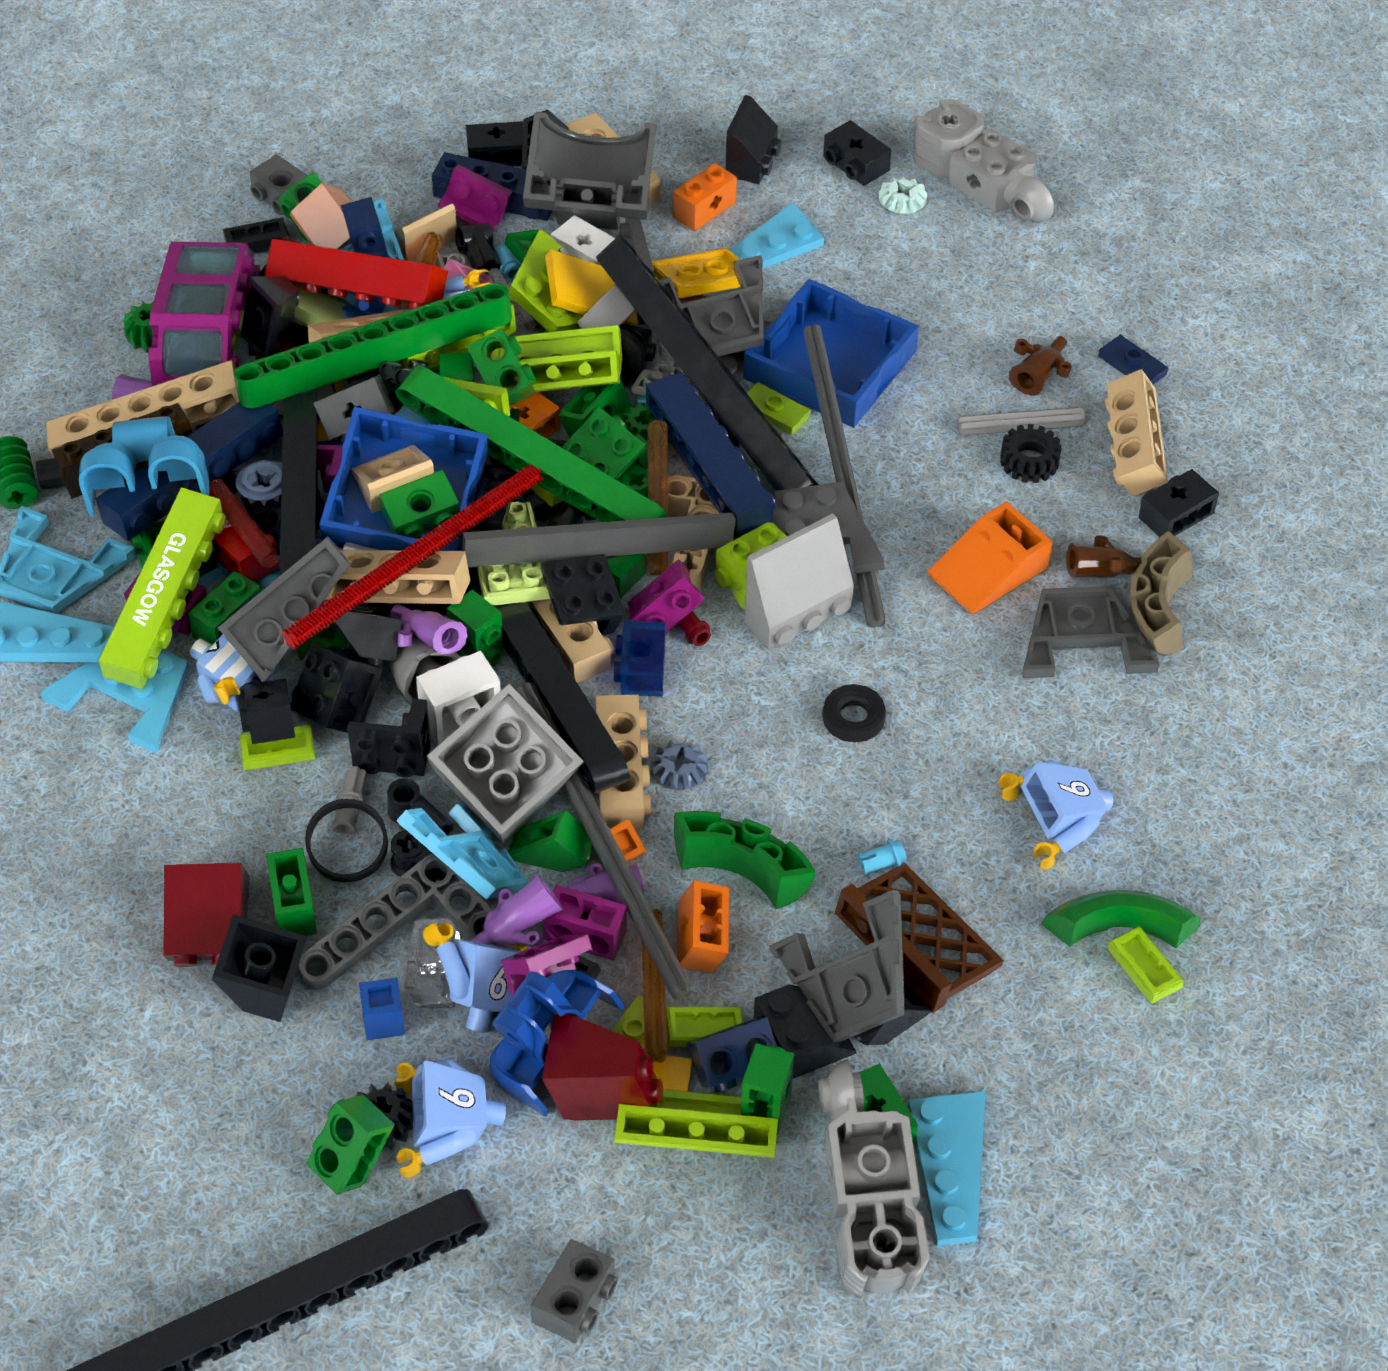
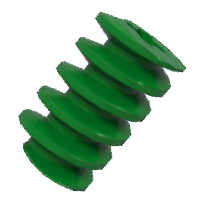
(17, 475)

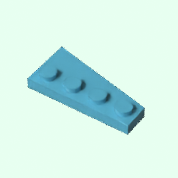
(48, 636)
(951, 1162)

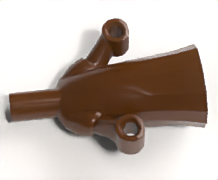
(1034, 370)
(1099, 560)

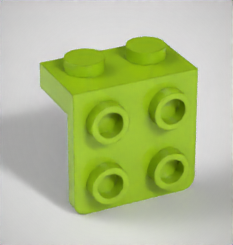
(732, 558)

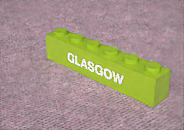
(162, 589)

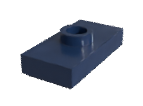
(1129, 358)

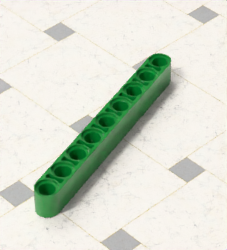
(372, 344)
(520, 446)

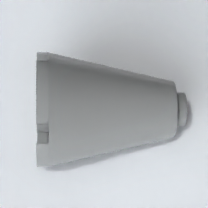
(415, 661)

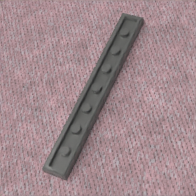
(600, 538)

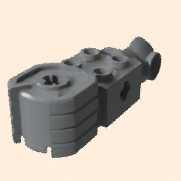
(979, 163)
(872, 1189)

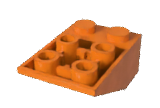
(992, 558)

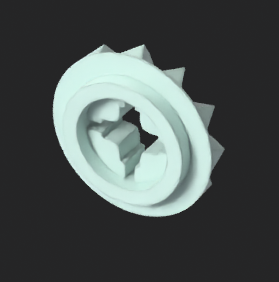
(899, 202)

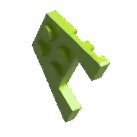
(532, 290)

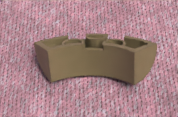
(1161, 572)

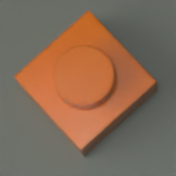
(628, 840)

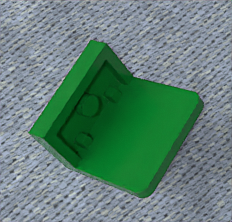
(608, 444)

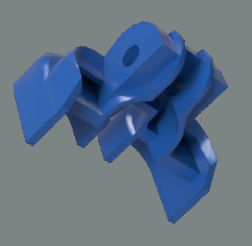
(520, 1057)

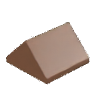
(322, 217)

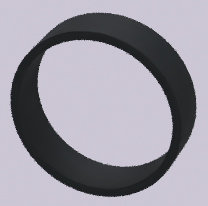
(340, 804)

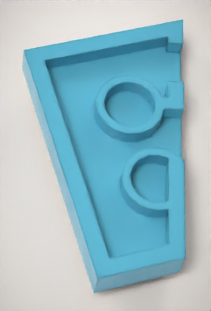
(780, 238)

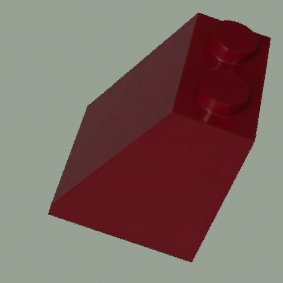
(200, 909)
(597, 1070)

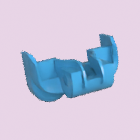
(138, 442)

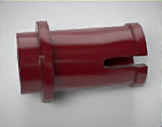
(695, 630)

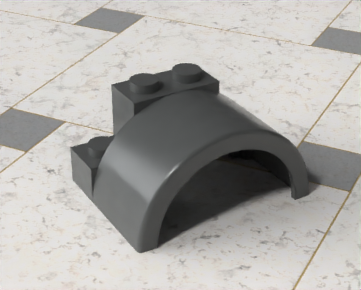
(589, 174)

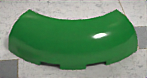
(745, 849)
(1121, 909)

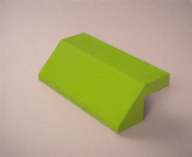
(570, 358)
(697, 1124)

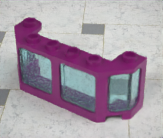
(198, 307)

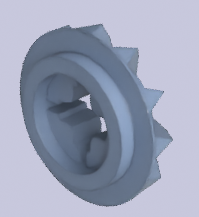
(267, 472)
(690, 773)

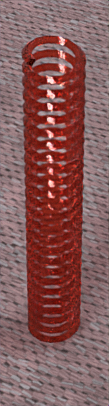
(244, 516)

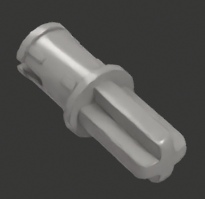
(352, 788)

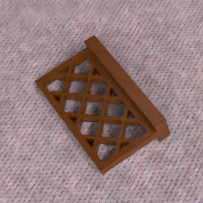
(920, 970)

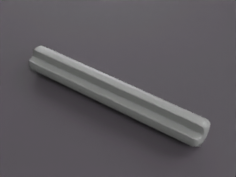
(1005, 421)

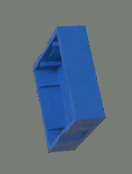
(861, 345)
(376, 434)

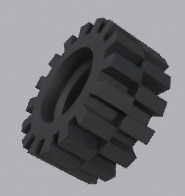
(1027, 466)

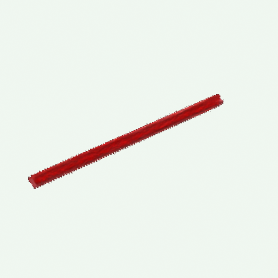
(410, 557)

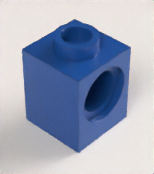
(381, 1008)

